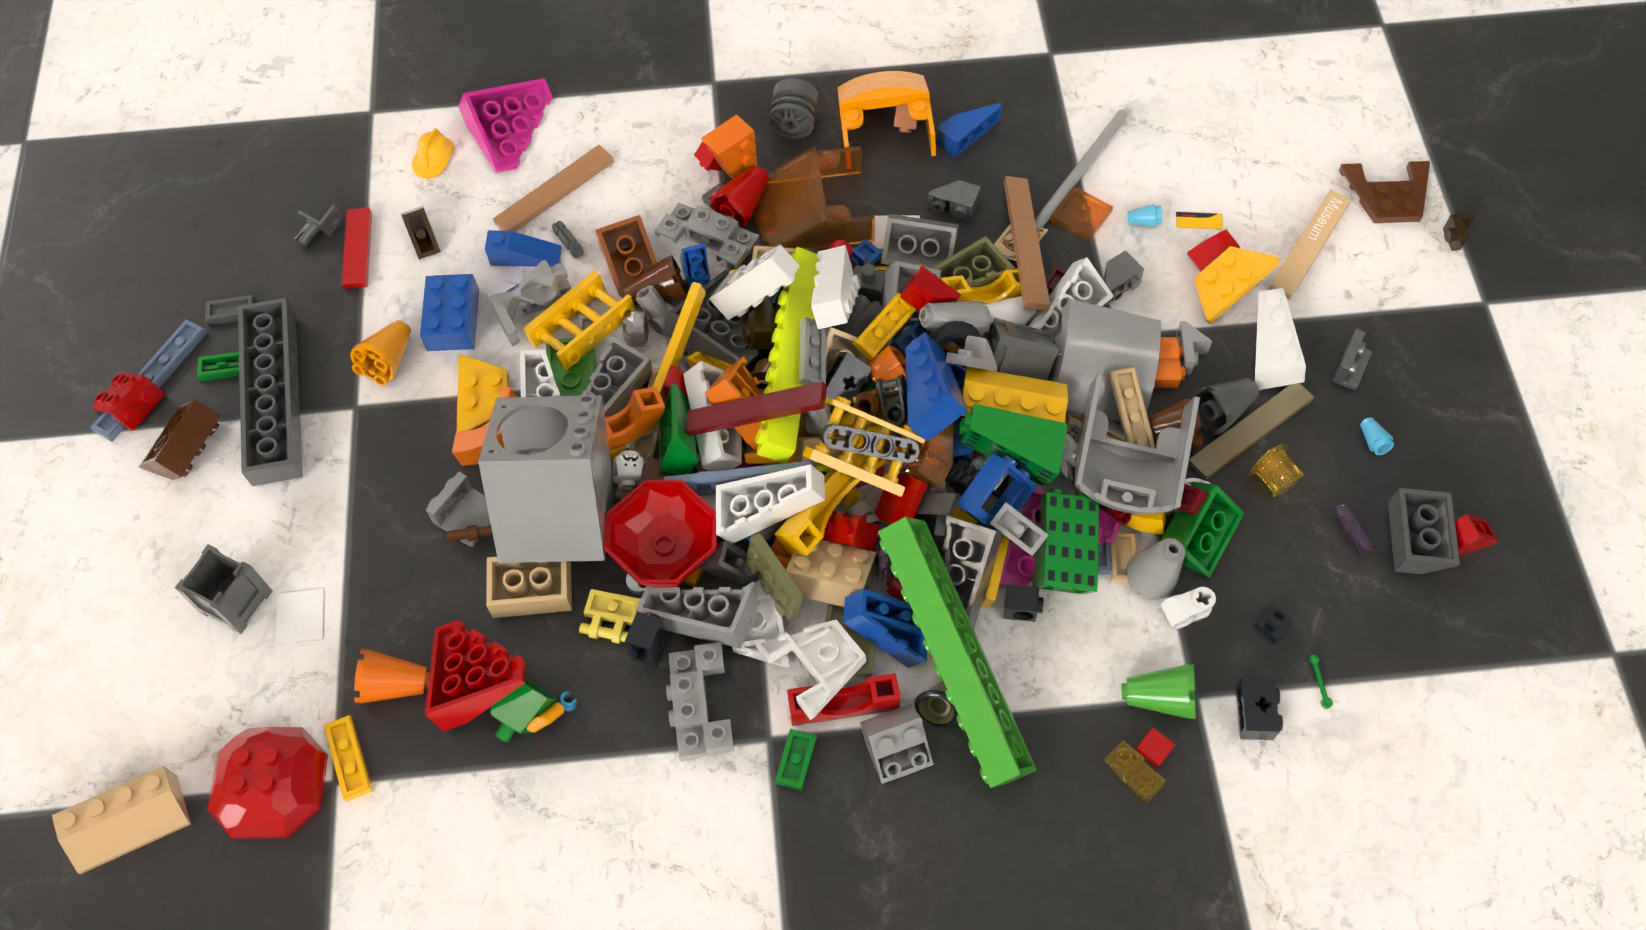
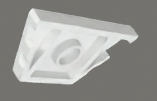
(765, 624)

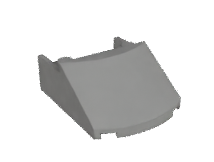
(1130, 474)

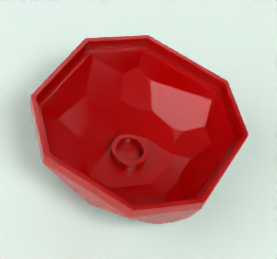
(660, 533)
(267, 782)

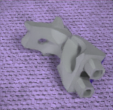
(534, 293)

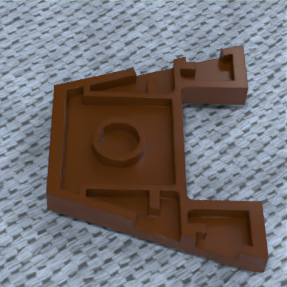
(1390, 199)

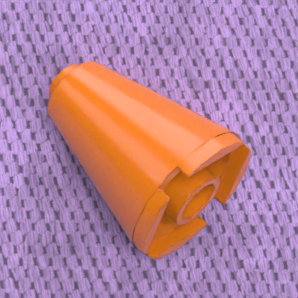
(388, 677)

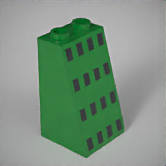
(1026, 439)
(1070, 552)

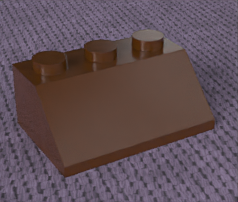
(181, 440)

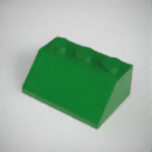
(675, 447)
(1207, 532)

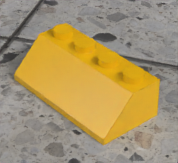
(1015, 394)

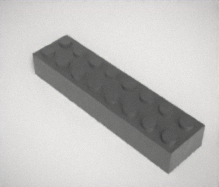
(269, 392)

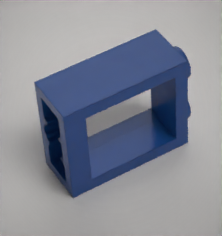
(985, 482)

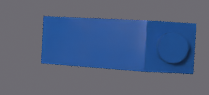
(965, 128)
(517, 249)

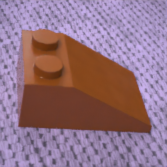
(625, 250)

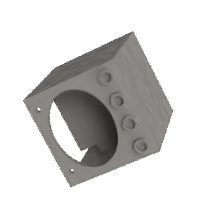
(550, 480)

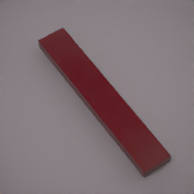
(756, 409)

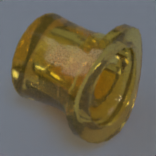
(1277, 470)

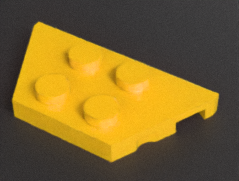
(1231, 278)
(477, 391)

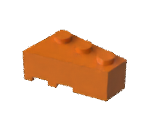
(732, 146)
(733, 385)

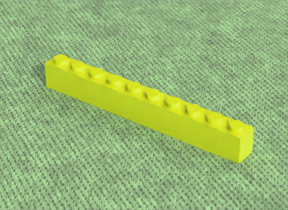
(779, 436)

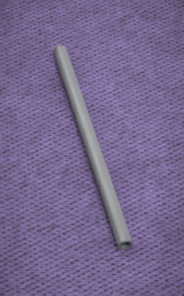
(1080, 168)

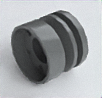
(793, 108)

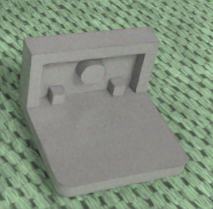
(459, 507)

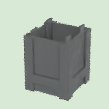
(1022, 349)
(224, 589)

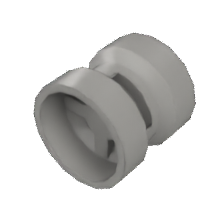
(864, 509)

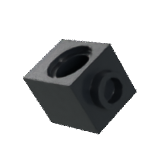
(1022, 603)

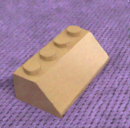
(121, 819)

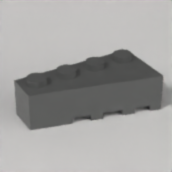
(970, 561)

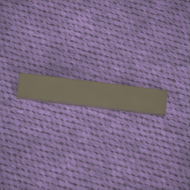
(1250, 430)

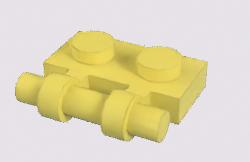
(610, 608)

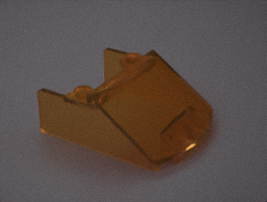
(794, 204)

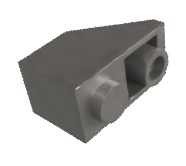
(955, 199)
(1122, 274)

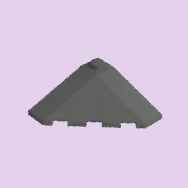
(712, 331)

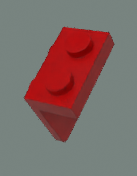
(128, 399)

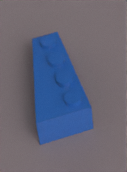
(931, 388)

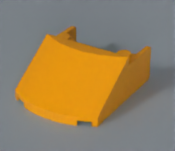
(882, 91)

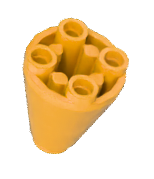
(381, 353)

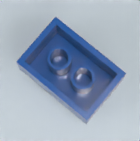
(449, 312)

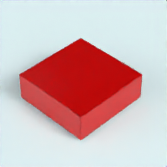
(1155, 747)

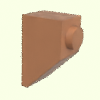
(903, 119)

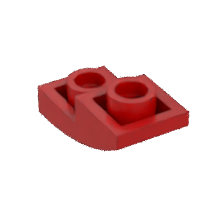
(1210, 249)

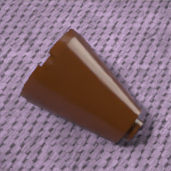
(664, 277)
(1171, 417)

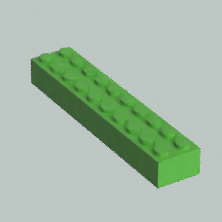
(956, 652)

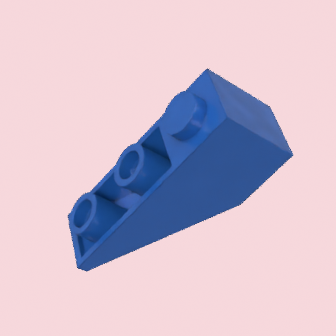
(695, 265)

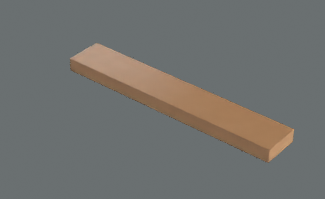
(553, 190)

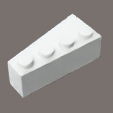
(754, 282)
(834, 288)

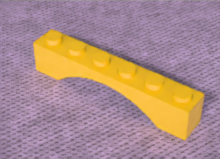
(807, 527)

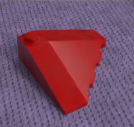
(468, 675)

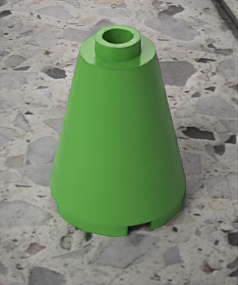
(1163, 691)

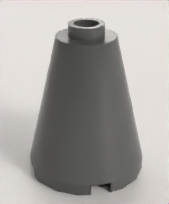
(1224, 403)

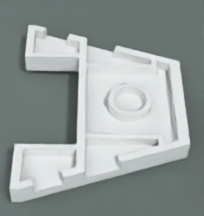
(827, 655)

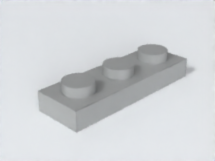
(812, 352)

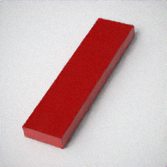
(357, 248)

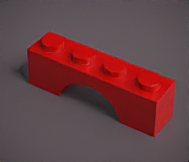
(871, 696)

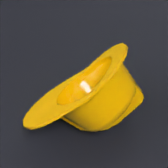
(432, 154)

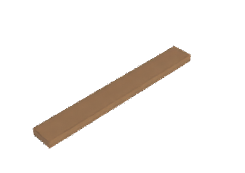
(1026, 244)

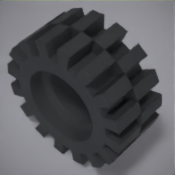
(961, 476)

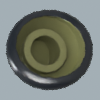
(935, 707)

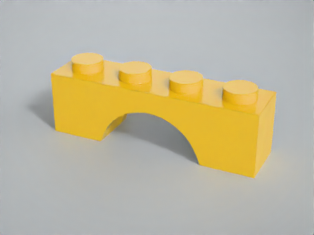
(1003, 288)

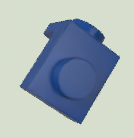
(865, 253)

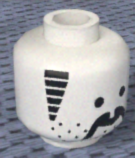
(627, 469)

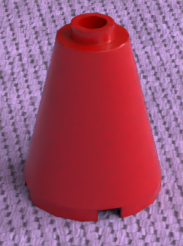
(740, 195)

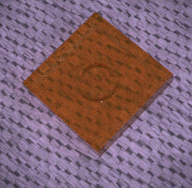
(1081, 214)

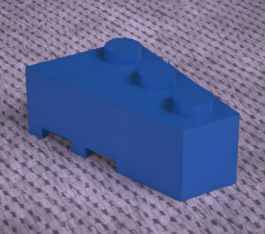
(886, 624)

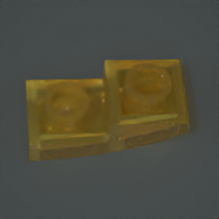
(1134, 772)

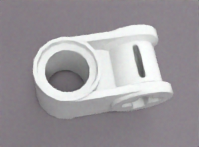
(1185, 609)

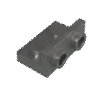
(1353, 362)

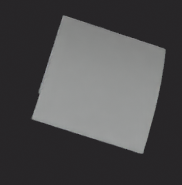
(1100, 342)

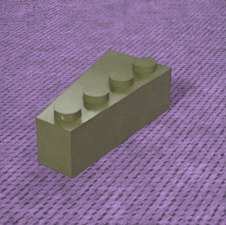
(977, 263)

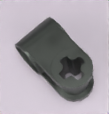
(893, 398)

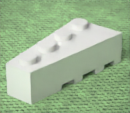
(1078, 283)
(1277, 345)
(536, 375)
(719, 448)
(764, 500)

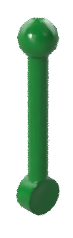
(1326, 702)

